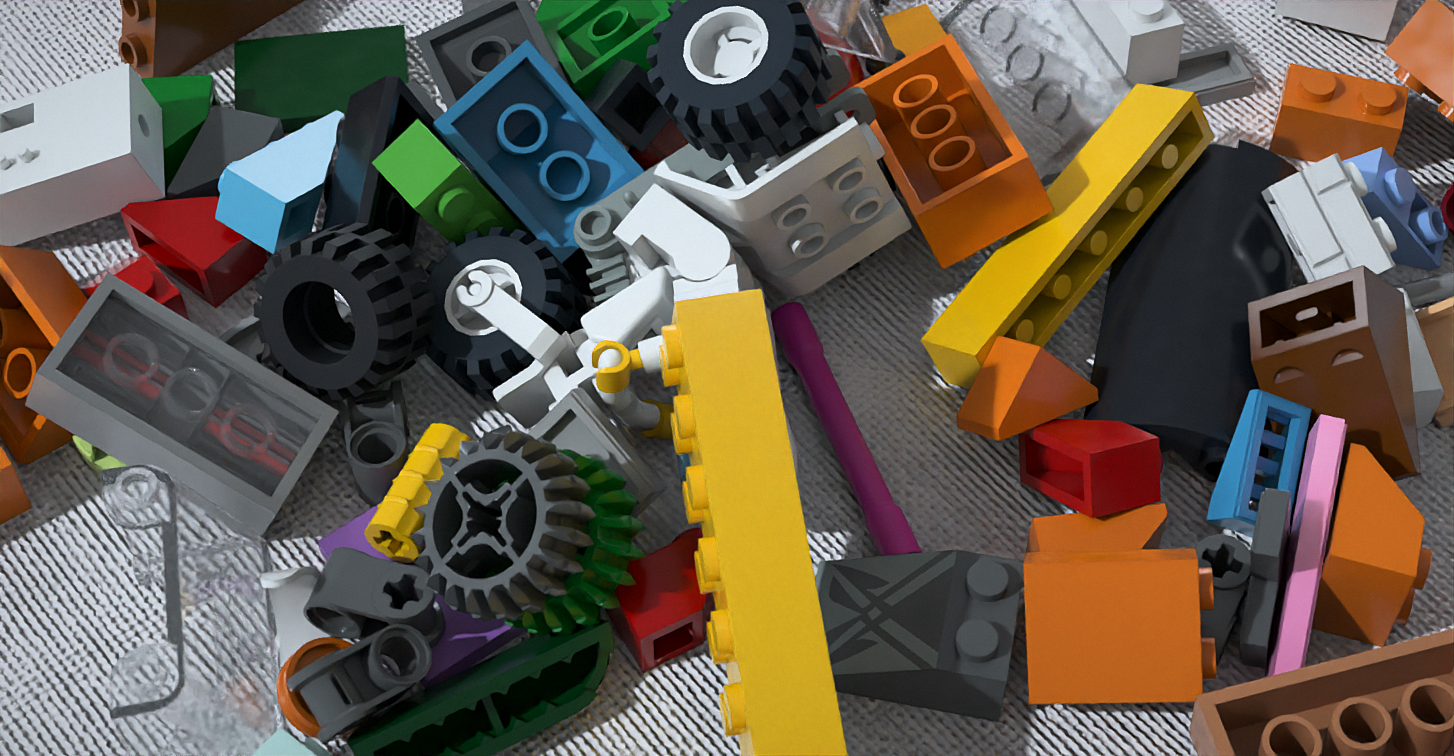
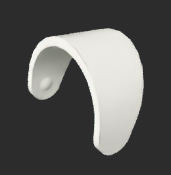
(289, 594)

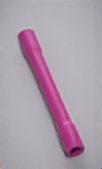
(806, 354)

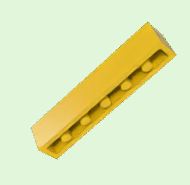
(1057, 259)

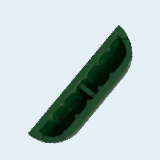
(494, 700)

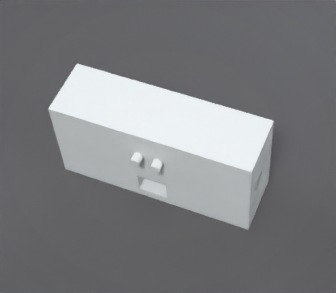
(78, 154)

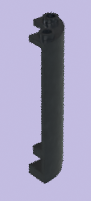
(1177, 307)

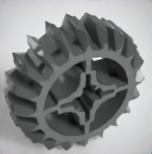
(535, 530)

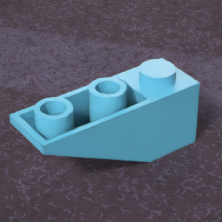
(279, 188)

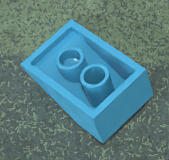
(536, 147)

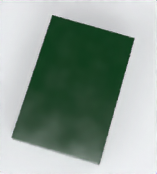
(314, 72)

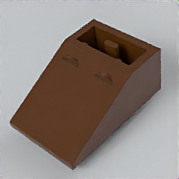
(1344, 356)

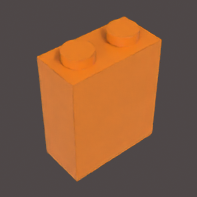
(1117, 626)

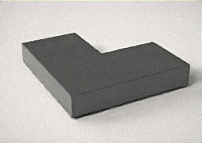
(1267, 567)

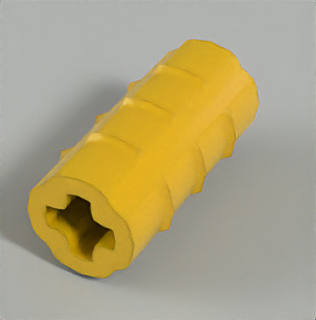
(395, 518)

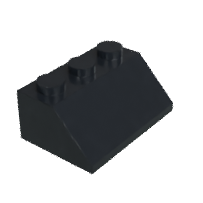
(356, 187)

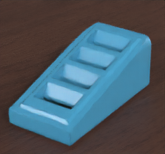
(1235, 482)

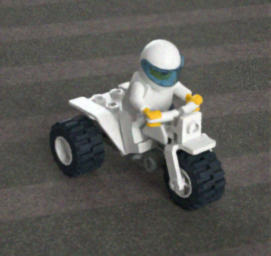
(754, 188)

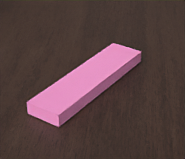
(1306, 546)

